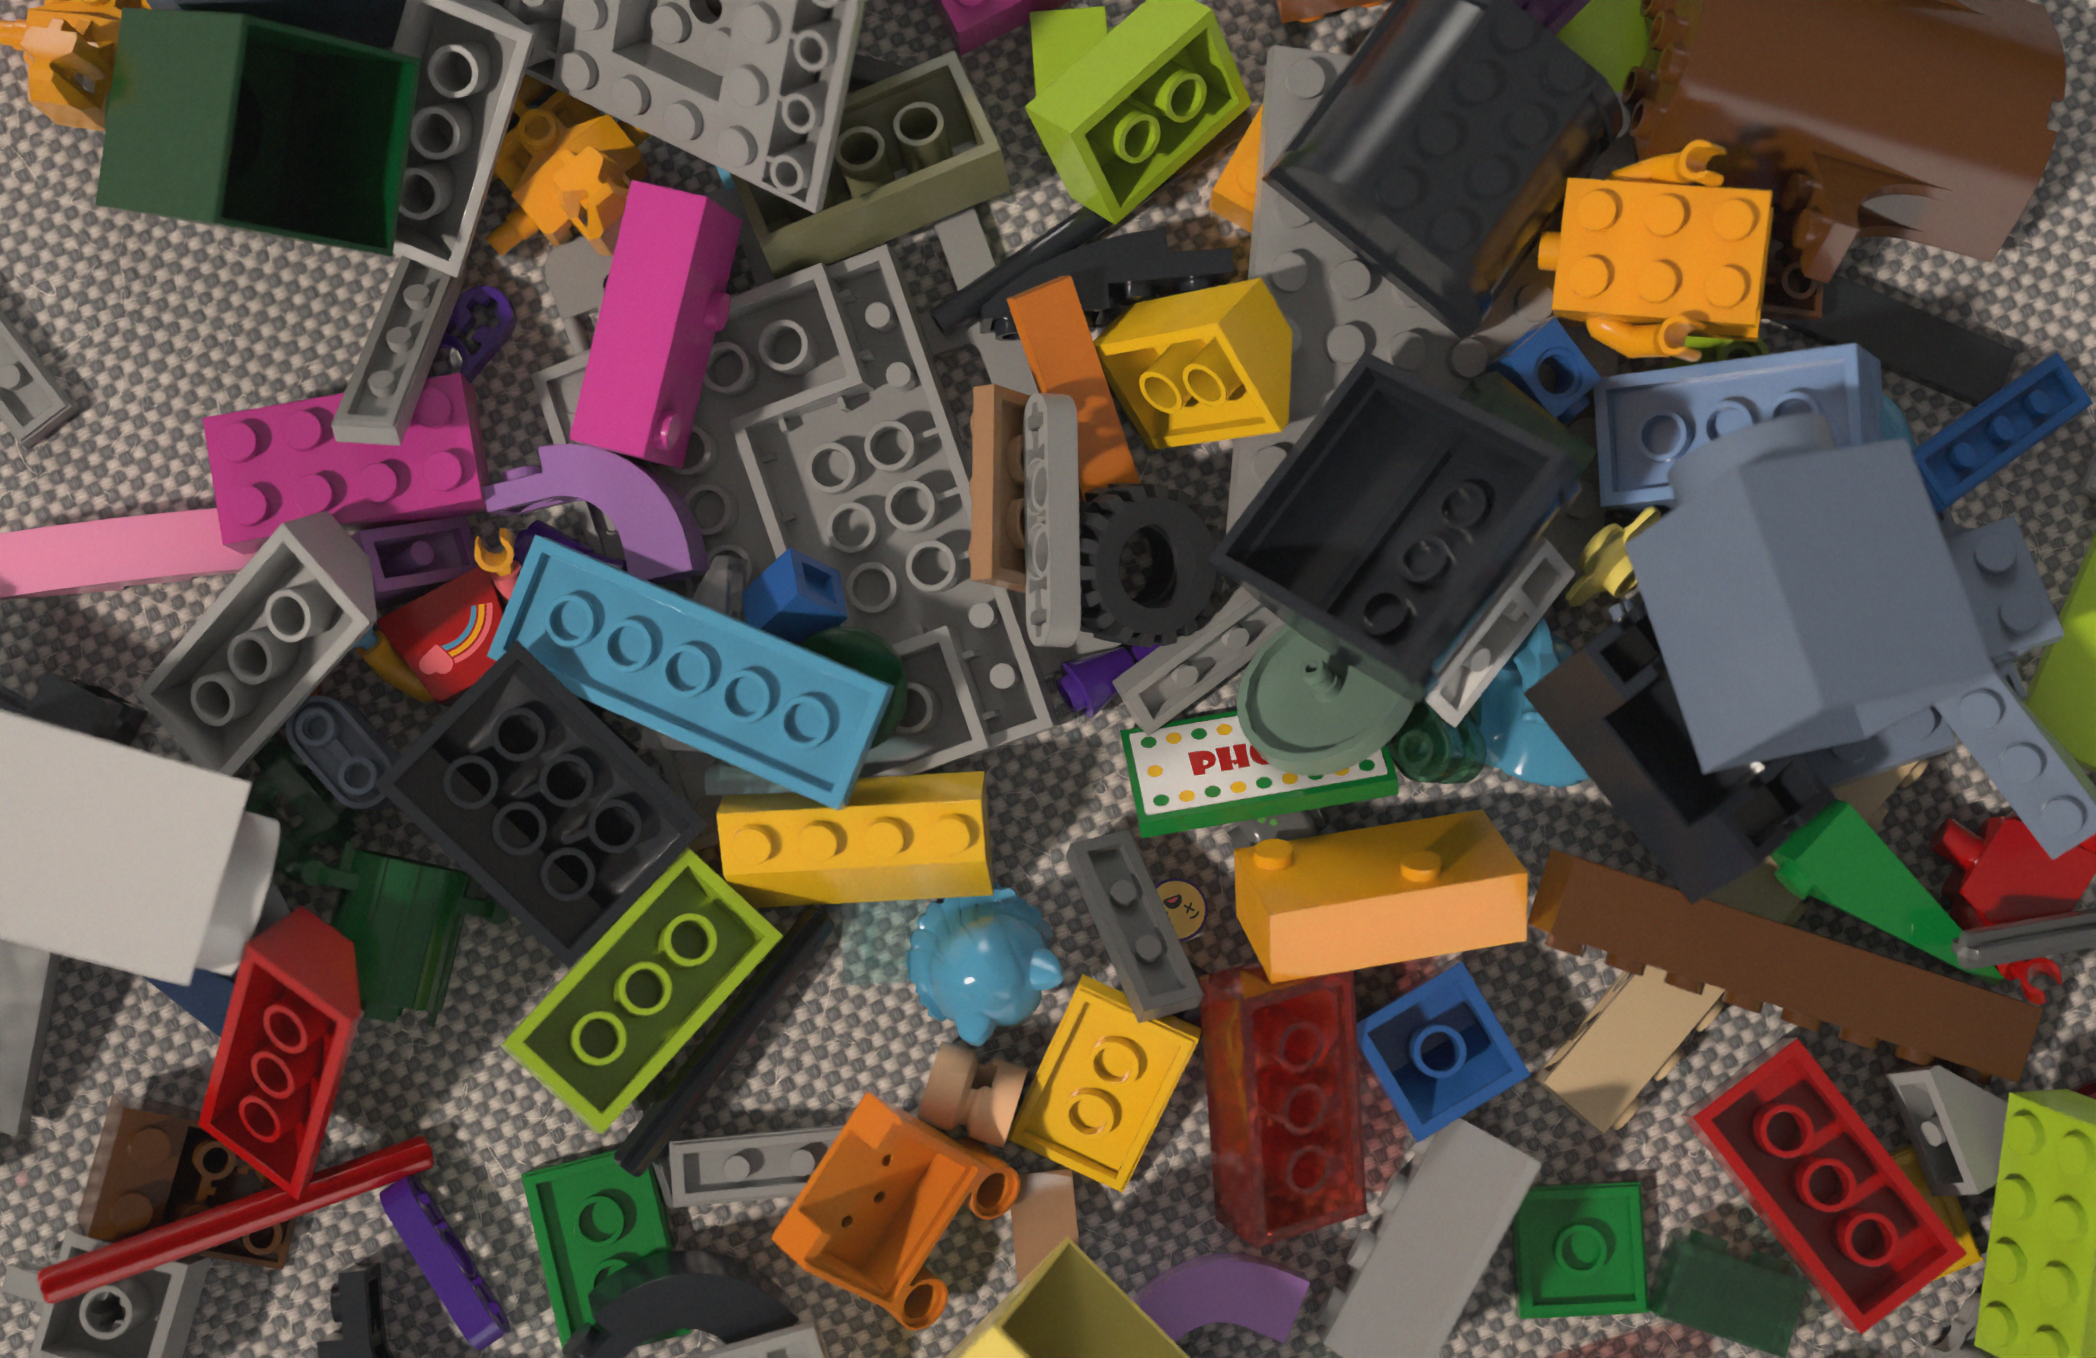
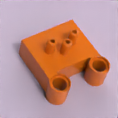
(886, 1203)

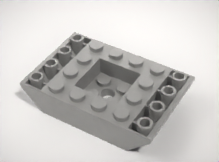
(738, 89)

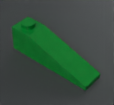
(1854, 871)

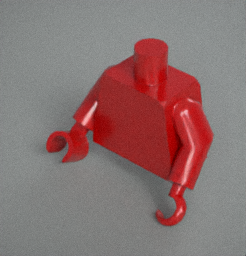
(2011, 878)

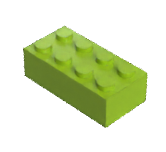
(641, 991)
(2043, 1232)

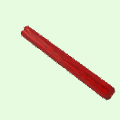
(231, 1221)

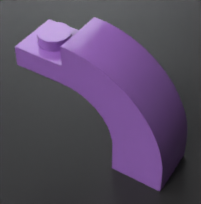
(649, 514)
(1225, 1290)

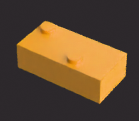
(1379, 895)

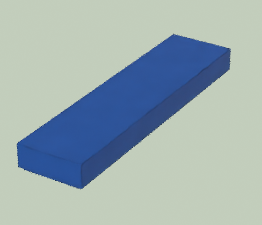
(1998, 431)

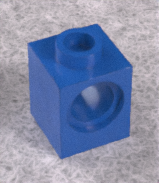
(1552, 345)

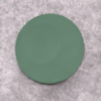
(1313, 709)

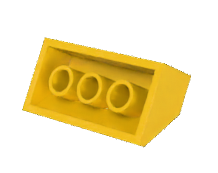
(889, 844)

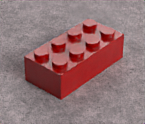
(1824, 1185)

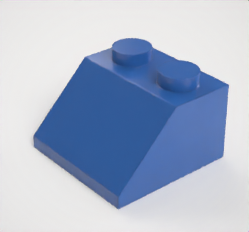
(1437, 1050)

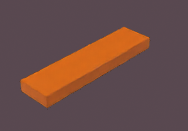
(1068, 364)

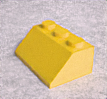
(1201, 365)

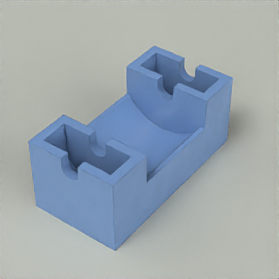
(1665, 413)

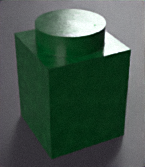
(258, 128)

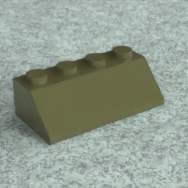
(899, 162)

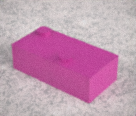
(657, 325)

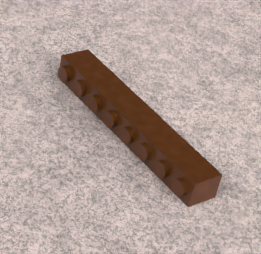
(1782, 966)

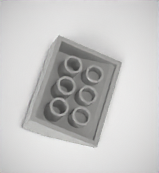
(1427, 1246)

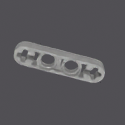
(1051, 520)

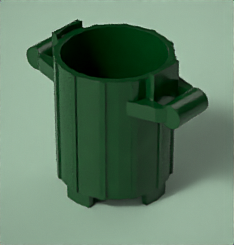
(402, 925)

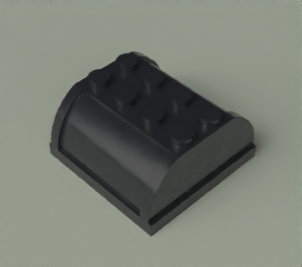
(1449, 149)
(1395, 523)

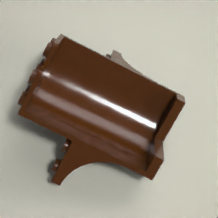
(1859, 112)

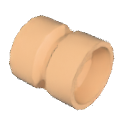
(972, 1094)

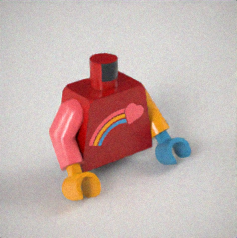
(443, 638)

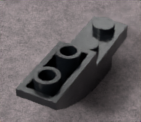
(1121, 266)

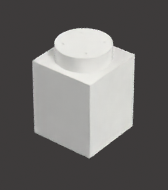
(126, 855)

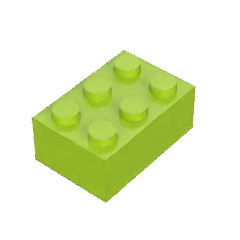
(1139, 105)

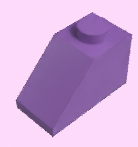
(416, 557)

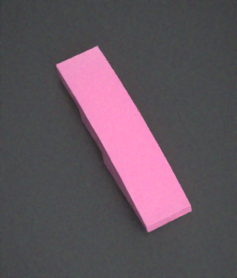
(114, 554)

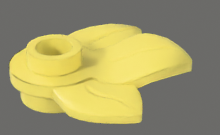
(1606, 560)

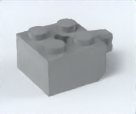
(89, 1325)

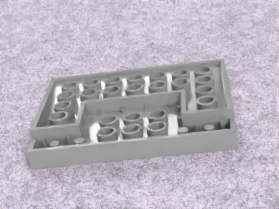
(841, 443)

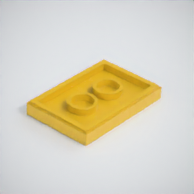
(1102, 1085)

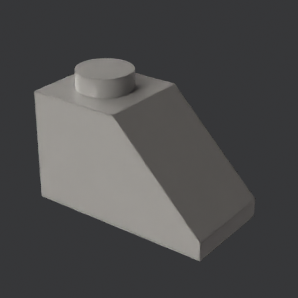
(1951, 1128)

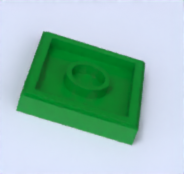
(1580, 1250)

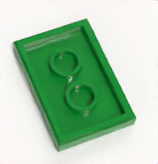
(590, 1224)

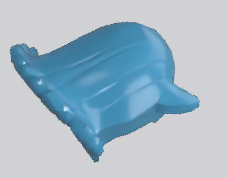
(1510, 725)
(982, 961)

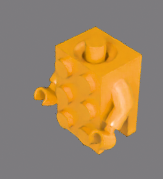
(1660, 258)

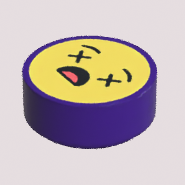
(1184, 905)

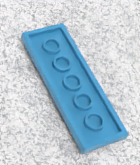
(694, 672)

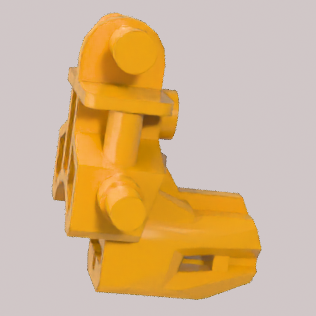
(69, 49)
(566, 171)

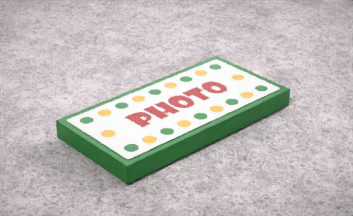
(1211, 775)

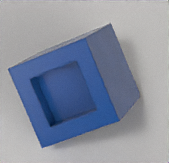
(795, 597)

